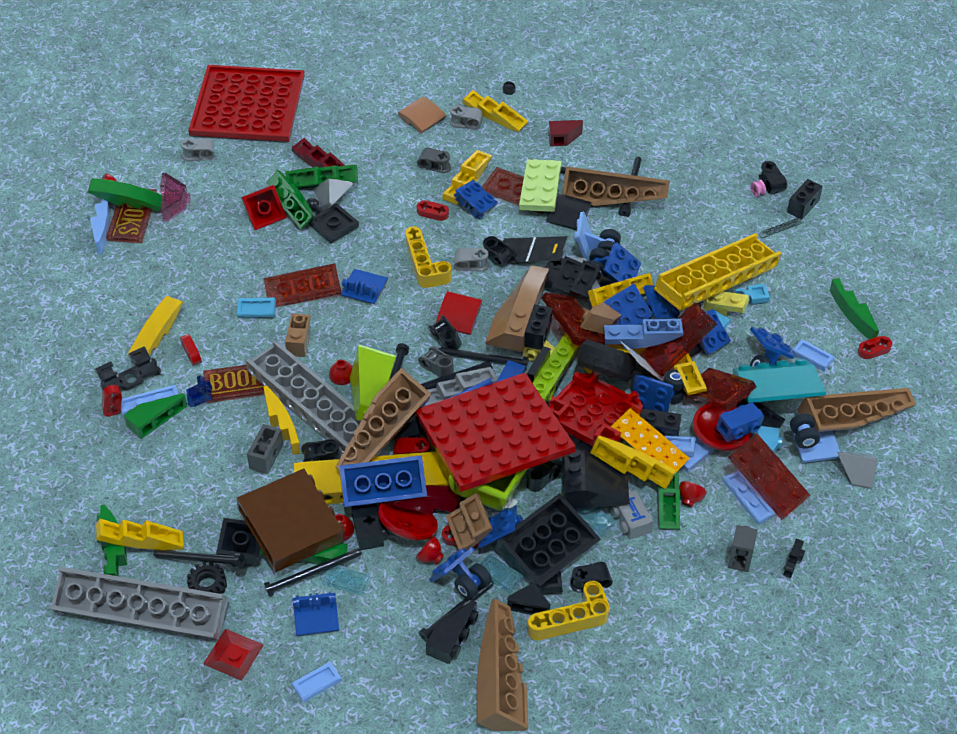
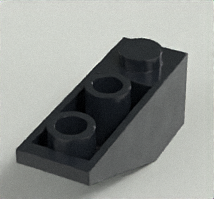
(448, 635)

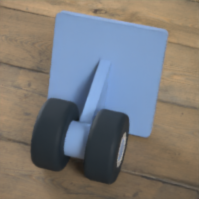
(588, 241)
(810, 443)

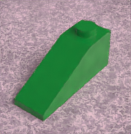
(152, 414)

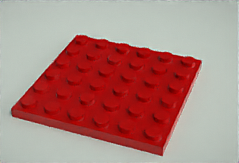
(247, 103)
(494, 431)

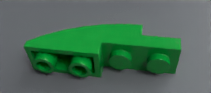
(291, 199)
(114, 554)

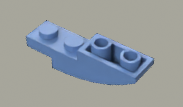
(648, 334)

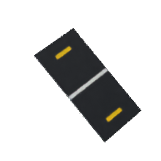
(537, 248)

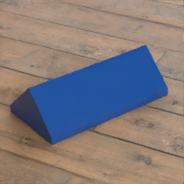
(383, 481)

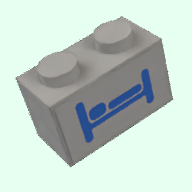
(634, 517)

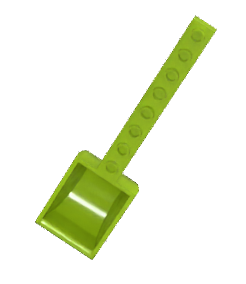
(498, 492)

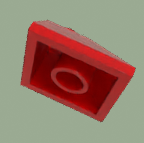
(263, 207)
(233, 654)

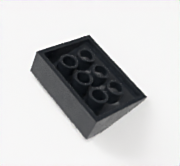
(592, 481)
(547, 541)

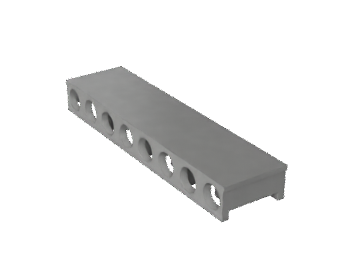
(305, 394)
(139, 603)

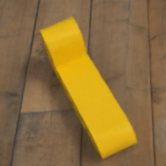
(426, 273)
(537, 623)

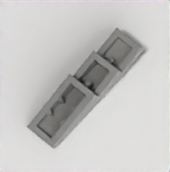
(461, 382)

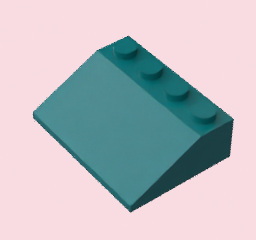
(782, 380)

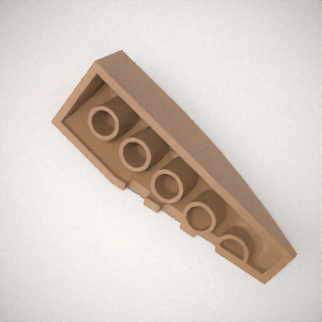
(612, 188)
(514, 314)
(856, 408)
(385, 418)
(500, 690)

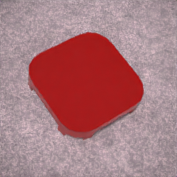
(591, 407)

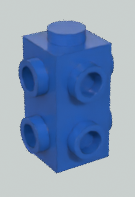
(740, 422)

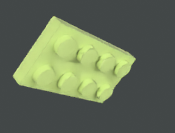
(540, 185)

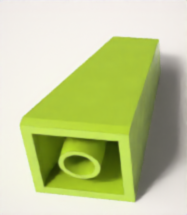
(368, 376)

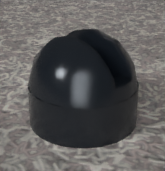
(509, 88)

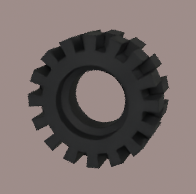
(207, 571)

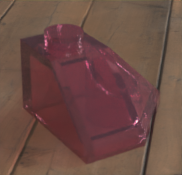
(173, 197)

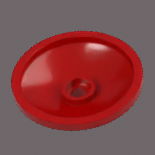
(705, 426)
(407, 522)

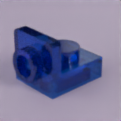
(199, 393)

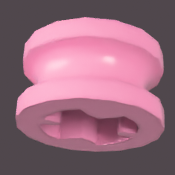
(758, 188)

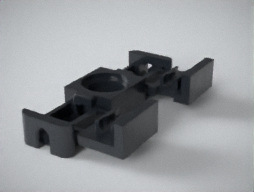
(143, 365)

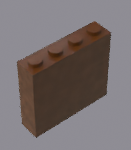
(290, 519)

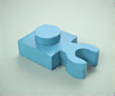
(756, 293)

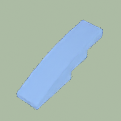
(101, 224)

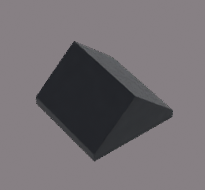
(237, 538)

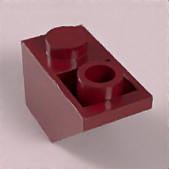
(564, 132)

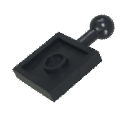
(332, 222)

